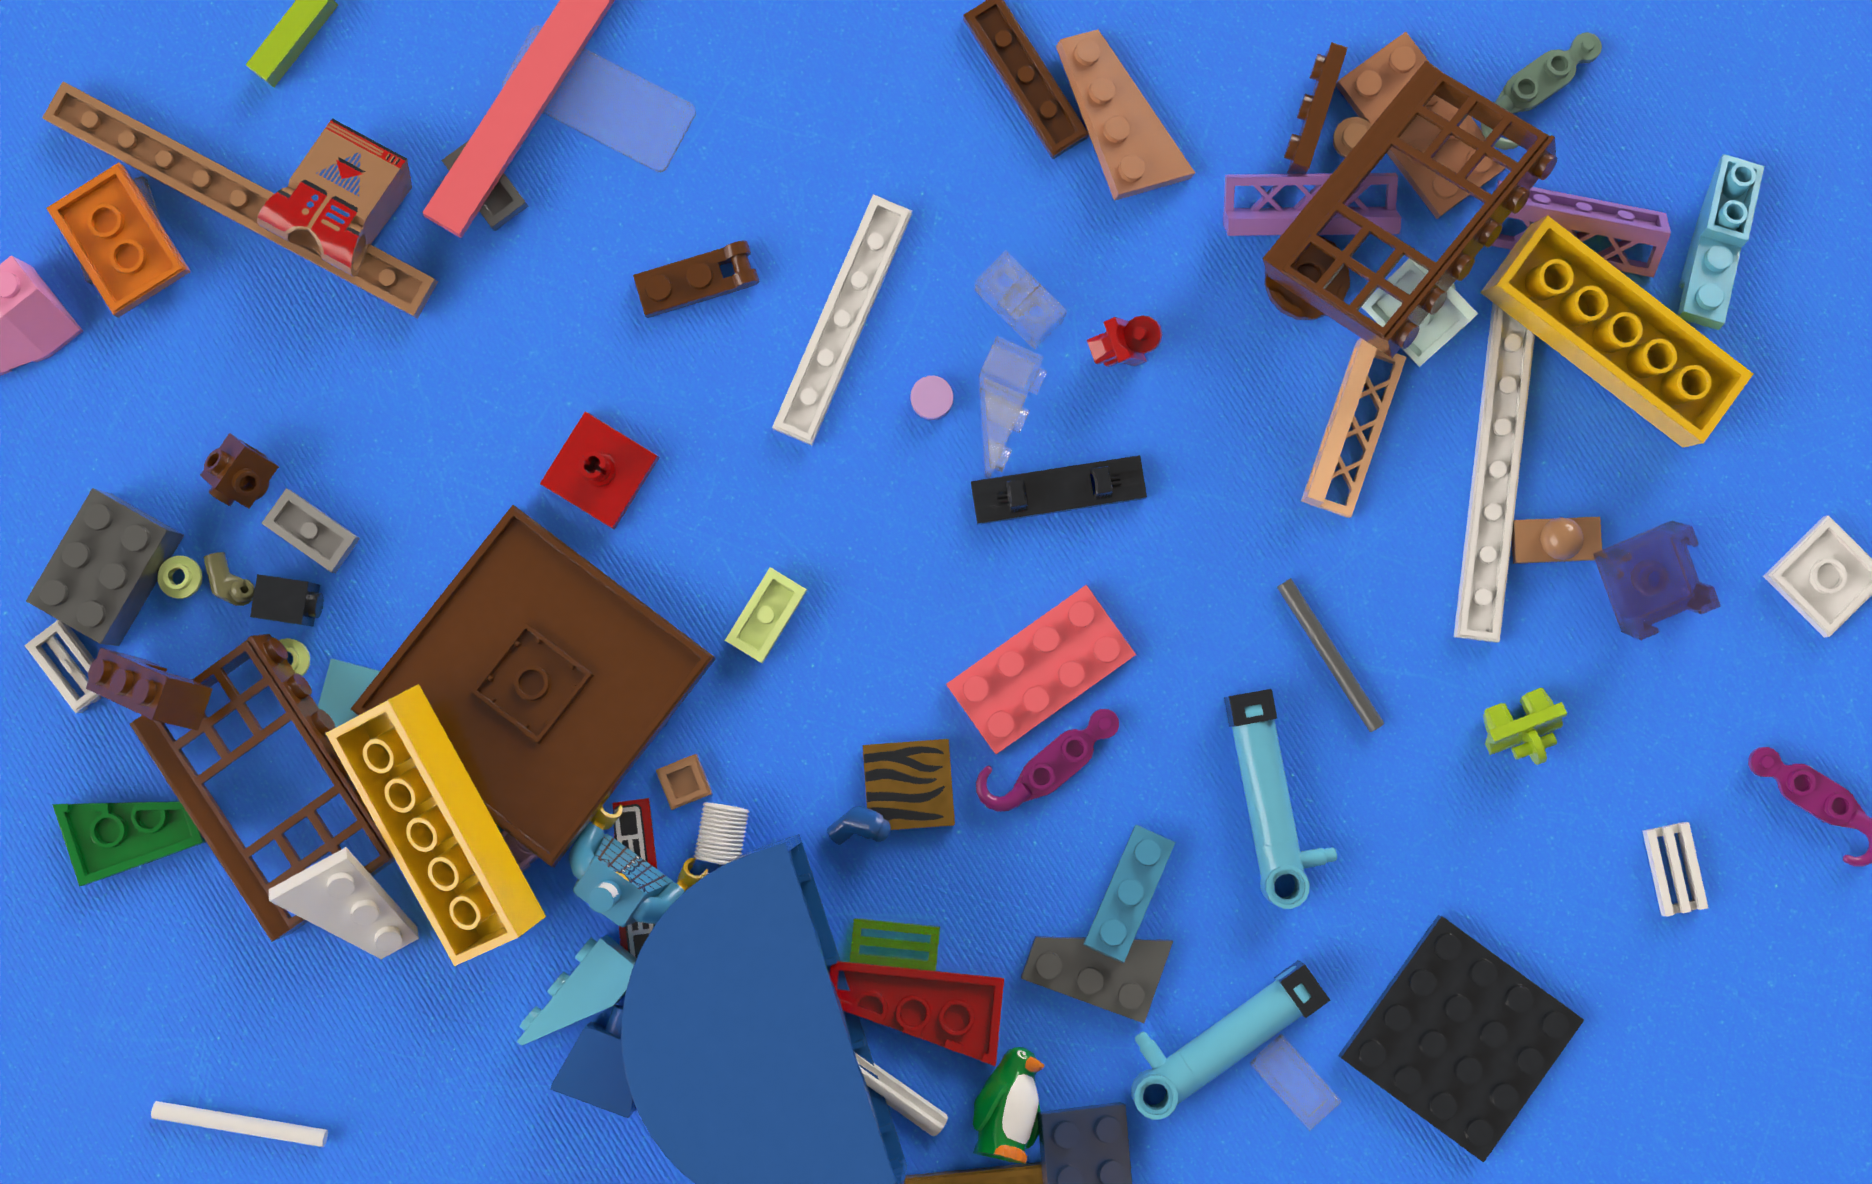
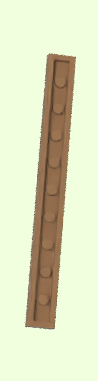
(220, 190)

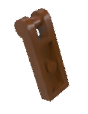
(695, 279)

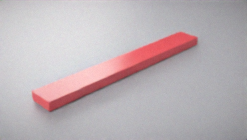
(514, 113)

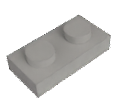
(310, 531)

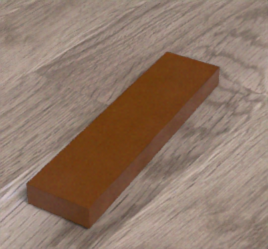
(1026, 76)

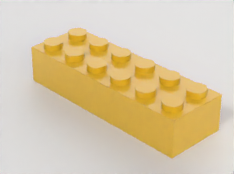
(1616, 333)
(436, 825)

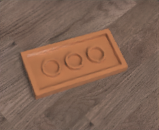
(1372, 89)

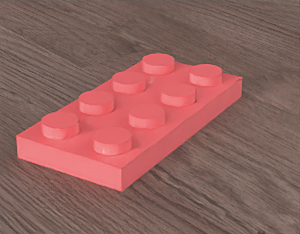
(1040, 669)

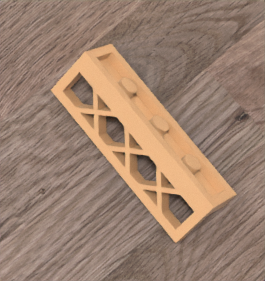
(1339, 424)

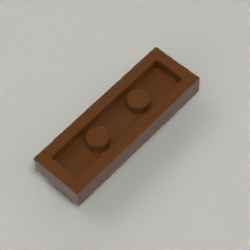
(1314, 109)

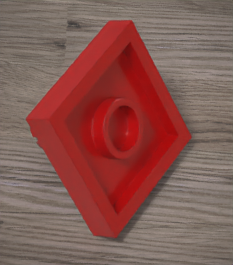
(599, 470)

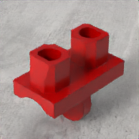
(1125, 341)

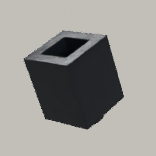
(286, 600)

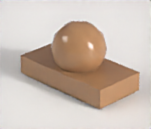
(1556, 540)

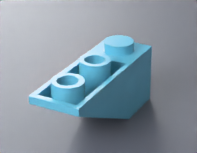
(591, 988)

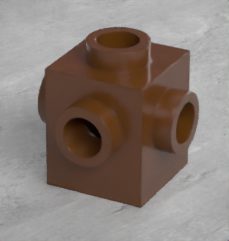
(238, 472)

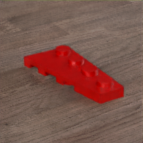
(935, 1006)

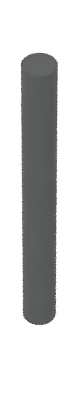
(1330, 655)

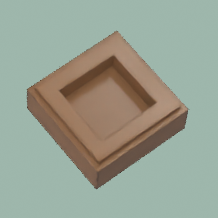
(684, 781)

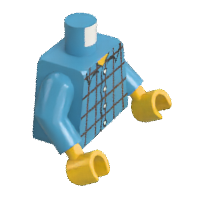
(619, 880)

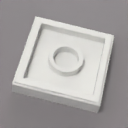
(1824, 576)

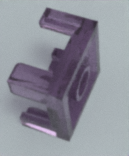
(1653, 578)

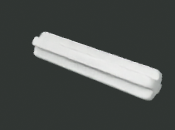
(904, 1099)

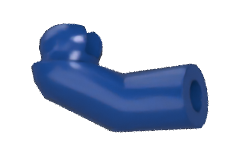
(860, 822)

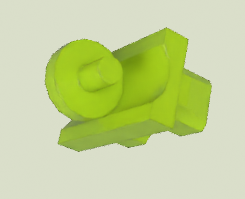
(1540, 719)

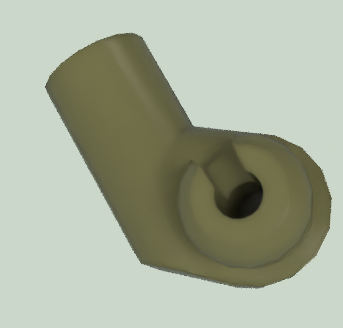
(226, 585)

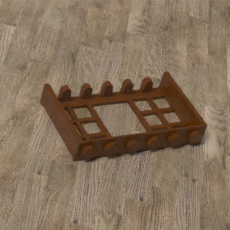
(1460, 255)
(189, 787)

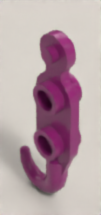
(1052, 764)
(1815, 795)

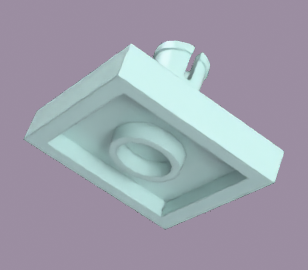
(1434, 329)

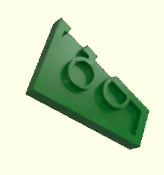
(123, 836)

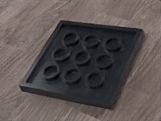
(1461, 1038)

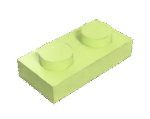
(766, 615)

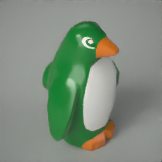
(1008, 1108)

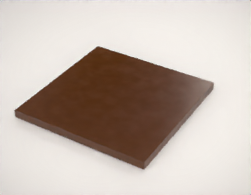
(542, 680)

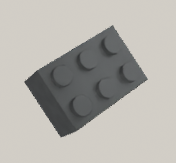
(104, 568)

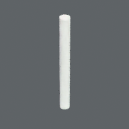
(239, 1124)

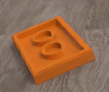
(118, 240)

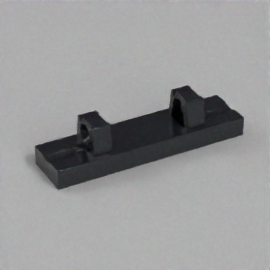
(1058, 490)

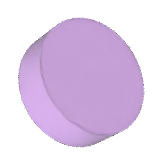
(931, 397)

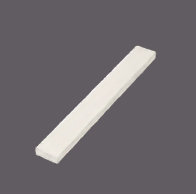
(1494, 479)

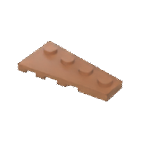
(1123, 127)

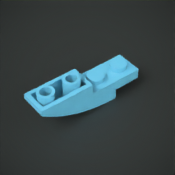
(1718, 240)

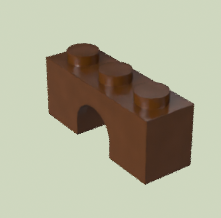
(148, 689)

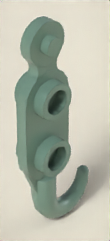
(1544, 79)

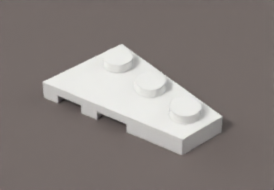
(347, 903)

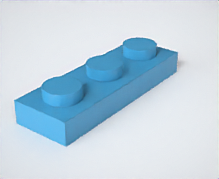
(1129, 893)

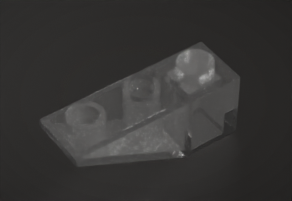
(1003, 389)

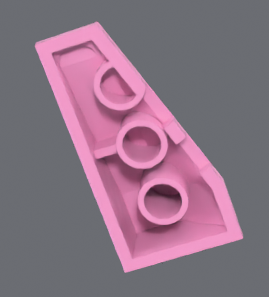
(31, 317)

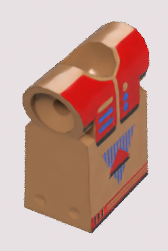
(339, 197)

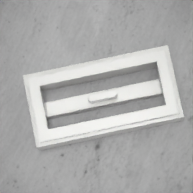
(78, 704)
(1691, 865)

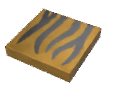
(910, 783)

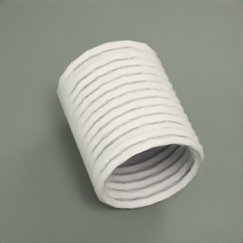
(721, 833)

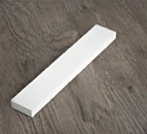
(842, 320)

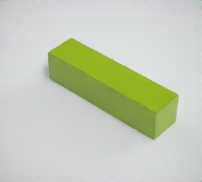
(290, 38)

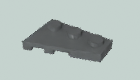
(1097, 979)

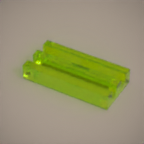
(931, 947)

